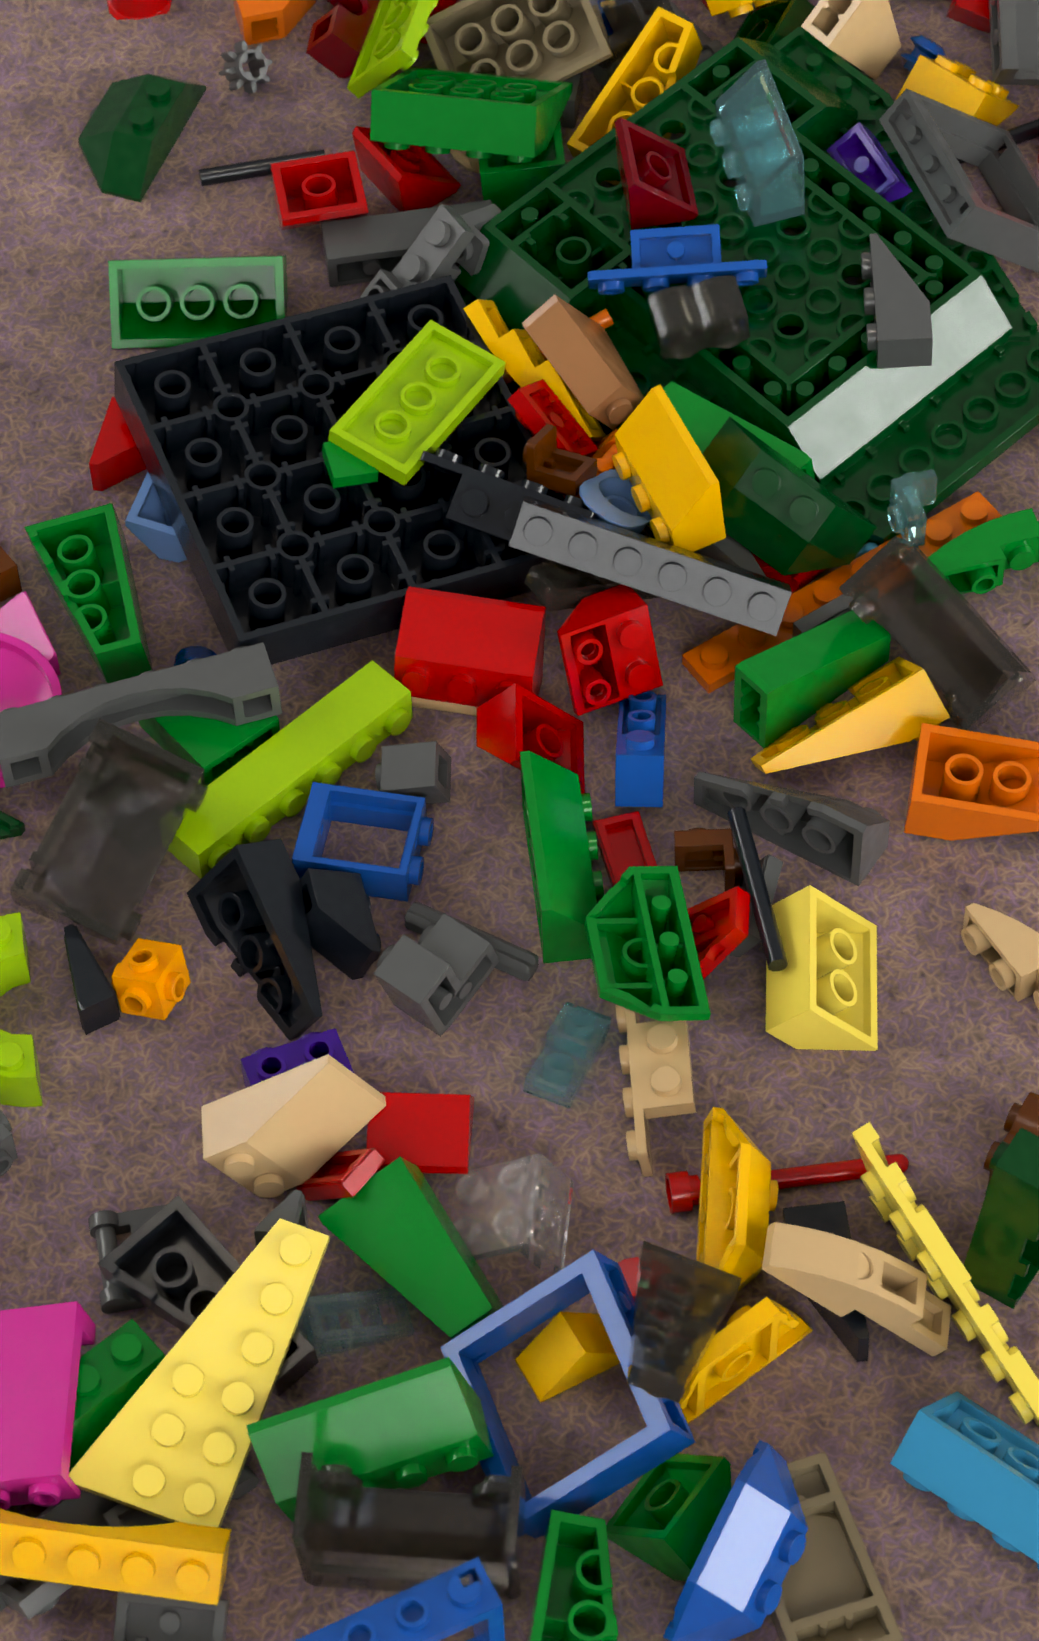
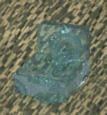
(906, 502)

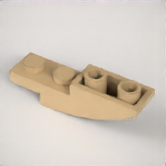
(1007, 948)
(860, 1278)

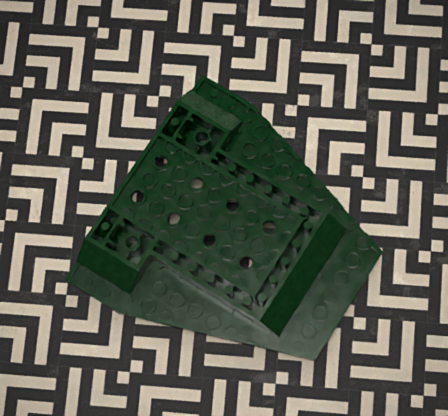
(822, 383)

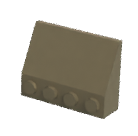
(519, 38)

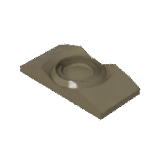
(833, 1584)

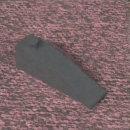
(808, 824)

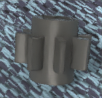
(257, 67)

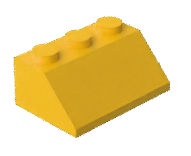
(669, 475)

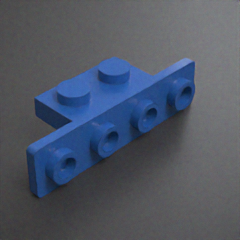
(675, 257)

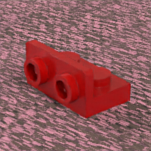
(538, 405)

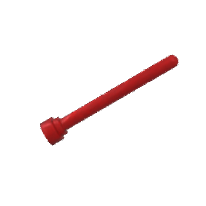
(684, 1189)

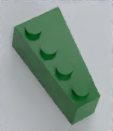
(96, 586)
(574, 1582)

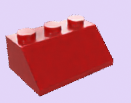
(468, 646)

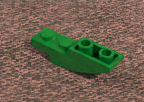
(980, 555)

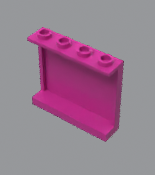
(39, 1400)

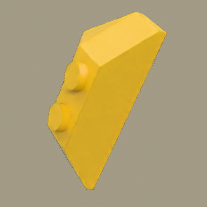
(733, 1199)

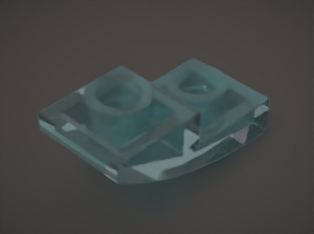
(567, 1055)

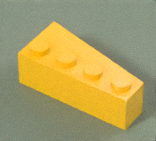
(657, 59)

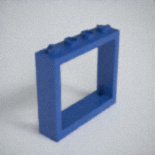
(666, 1427)
(427, 1612)

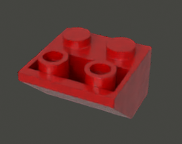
(609, 649)

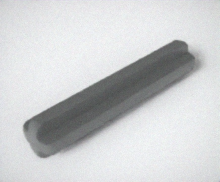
(512, 958)

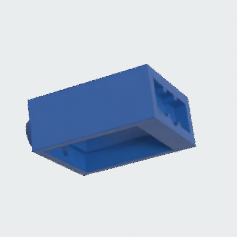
(367, 808)

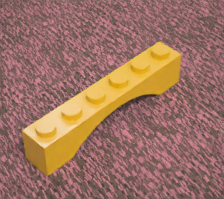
(149, 1560)

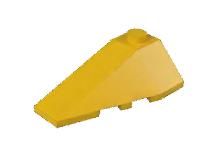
(883, 713)

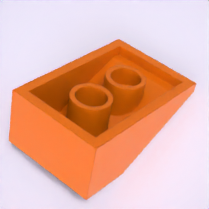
(972, 785)

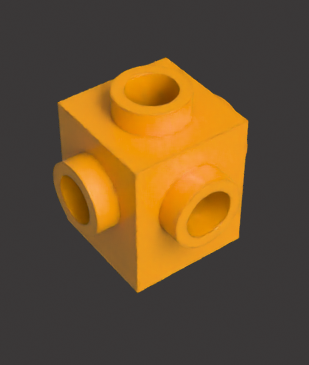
(151, 979)

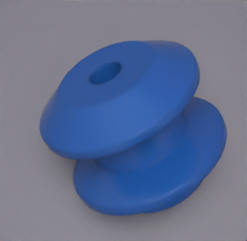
(924, 47)

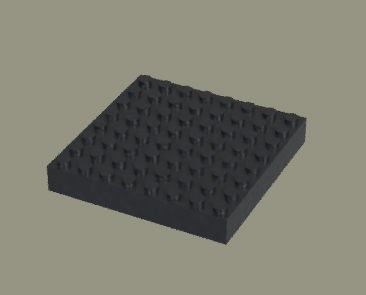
(241, 471)

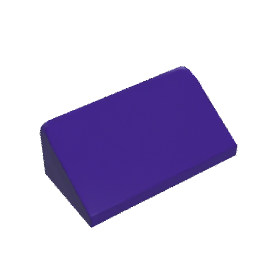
(867, 160)

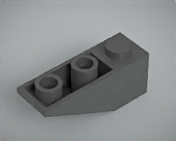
(899, 311)

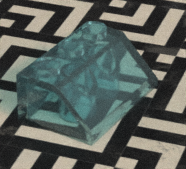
(760, 148)

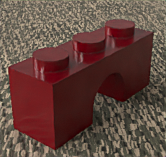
(340, 35)

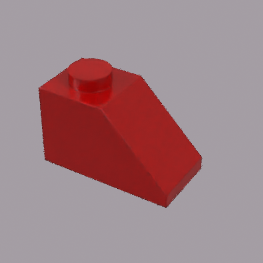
(115, 451)

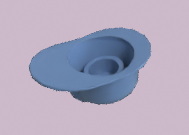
(613, 501)

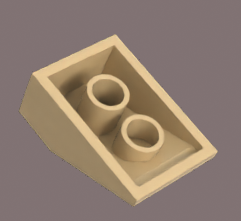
(287, 1125)

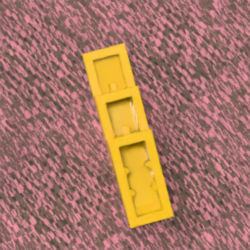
(525, 360)

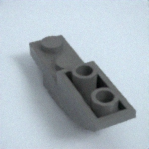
(430, 254)

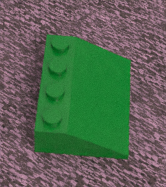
(467, 113)

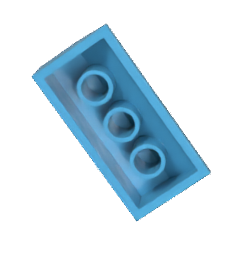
(976, 1467)

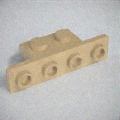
(660, 1077)

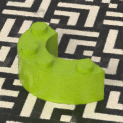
(18, 1057)

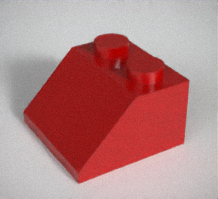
(318, 190)

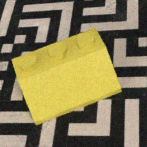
(830, 979)

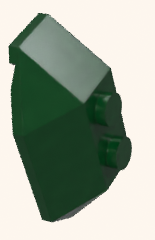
(136, 131)
(780, 508)

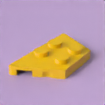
(739, 1351)

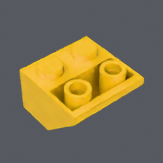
(959, 88)

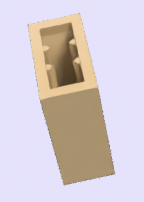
(856, 31)

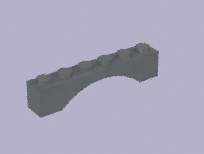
(223, 687)

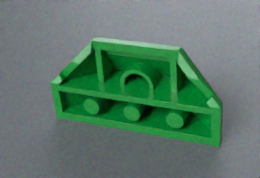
(647, 947)

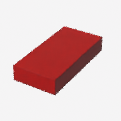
(623, 844)
(342, 1175)

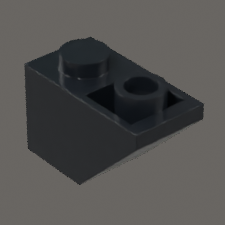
(340, 920)

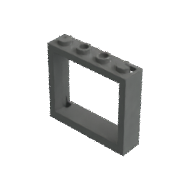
(930, 141)

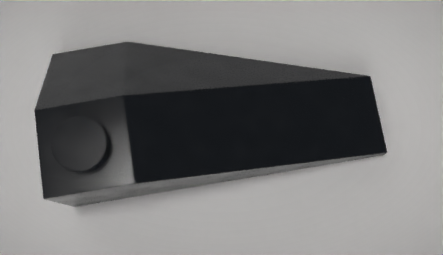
(260, 914)

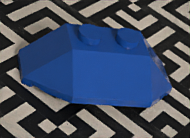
(744, 1555)

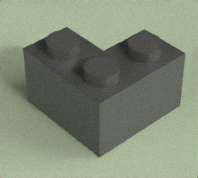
(437, 974)

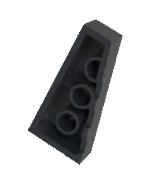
(177, 1271)

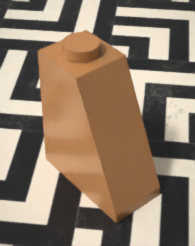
(585, 360)

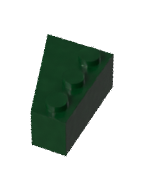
(1006, 1236)

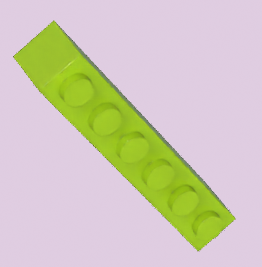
(280, 772)

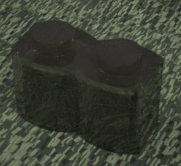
(699, 317)

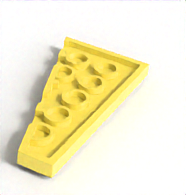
(945, 1272)
(185, 1428)

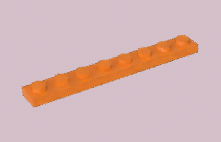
(716, 658)

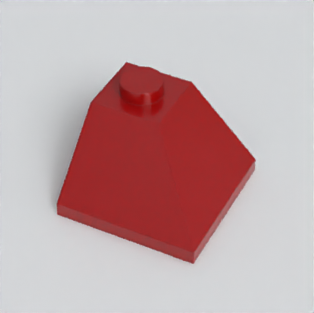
(525, 722)

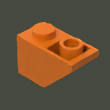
(269, 19)

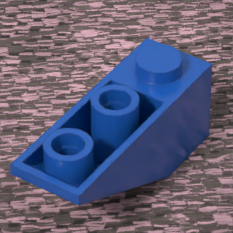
(640, 751)

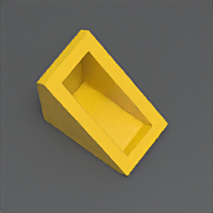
(566, 1354)

